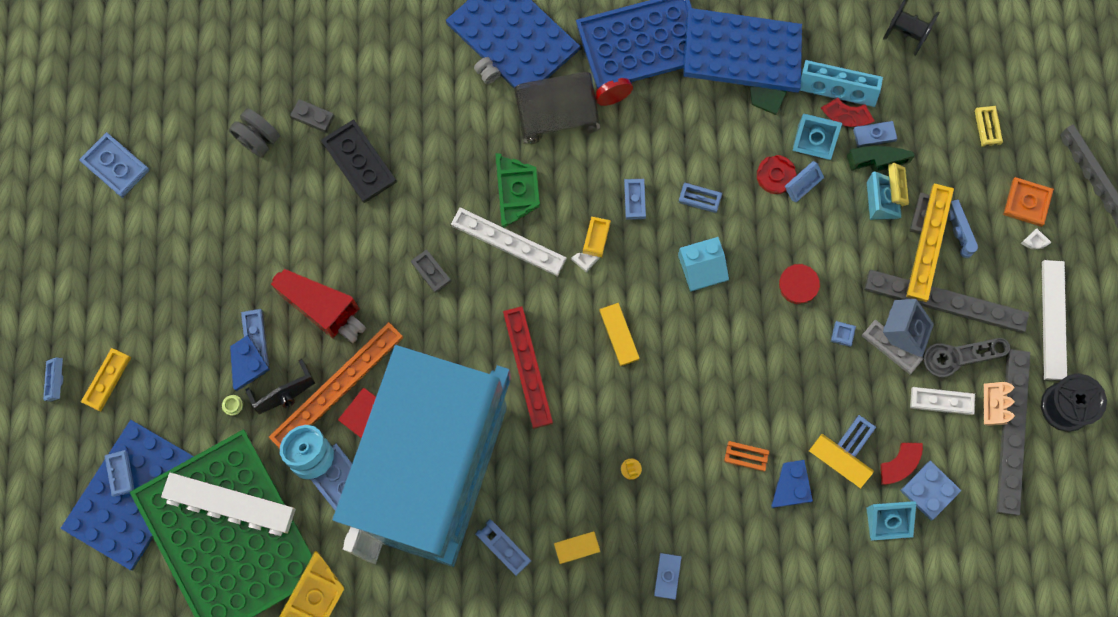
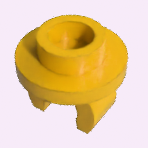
(631, 469)

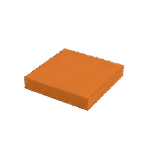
(1028, 201)

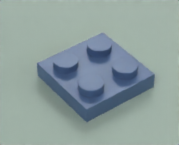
(930, 490)

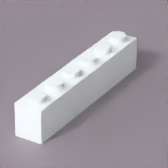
(229, 503)

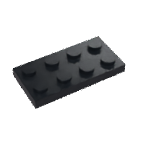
(358, 161)

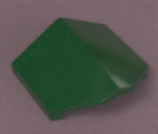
(767, 99)

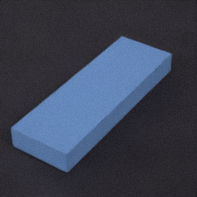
(254, 327)

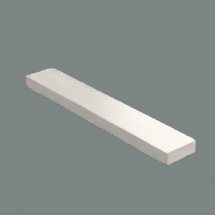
(508, 241)
(1054, 320)

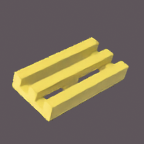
(978, 112)
(898, 184)

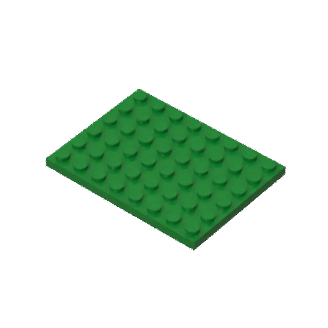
(219, 563)

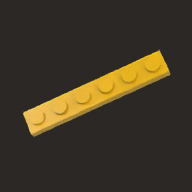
(930, 242)

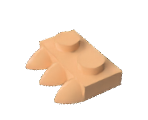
(997, 402)

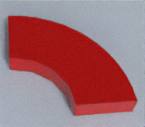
(847, 115)
(903, 464)

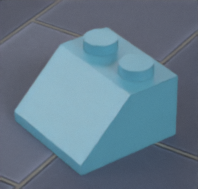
(703, 264)

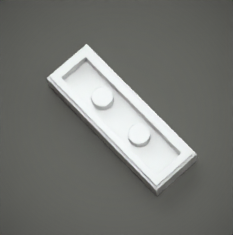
(942, 401)

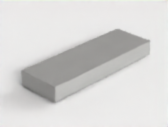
(904, 359)

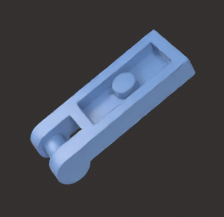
(962, 229)
(503, 547)

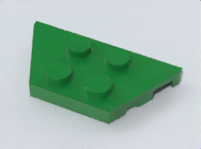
(516, 189)

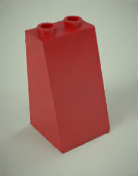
(317, 302)

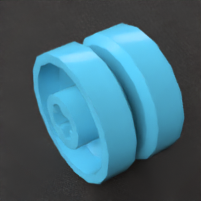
(306, 452)

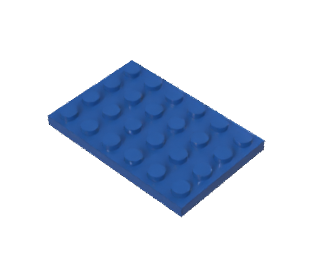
(515, 37)
(635, 40)
(743, 50)
(115, 523)

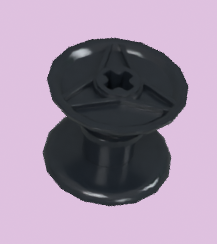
(910, 26)
(1073, 402)

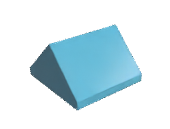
(816, 136)
(880, 198)
(891, 520)

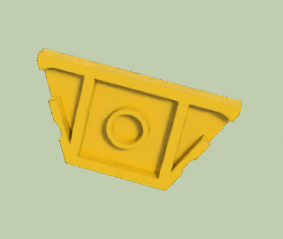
(315, 592)

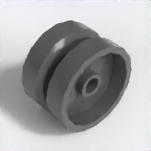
(254, 132)

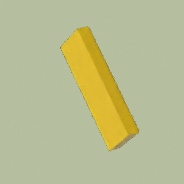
(619, 334)
(106, 379)
(841, 461)

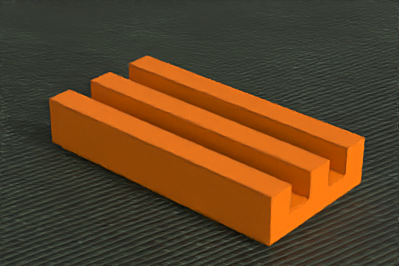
(764, 459)

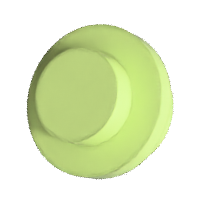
(232, 405)

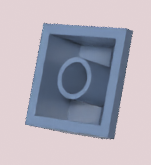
(908, 326)

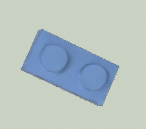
(634, 199)

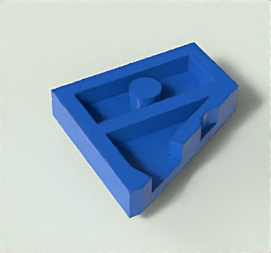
(246, 363)
(792, 485)

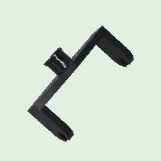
(283, 393)

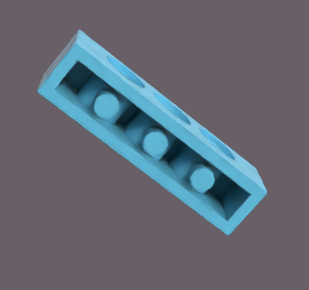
(840, 83)

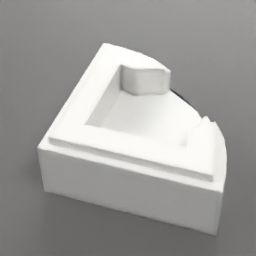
(1036, 240)
(584, 261)

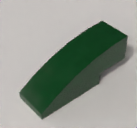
(878, 157)

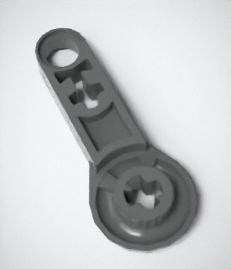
(961, 355)

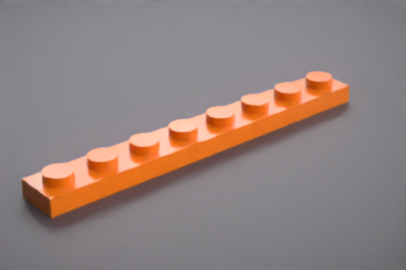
(340, 382)

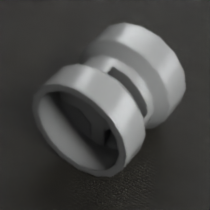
(487, 70)
(350, 331)

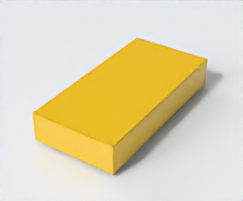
(596, 236)
(577, 547)

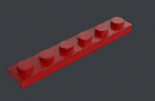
(527, 367)

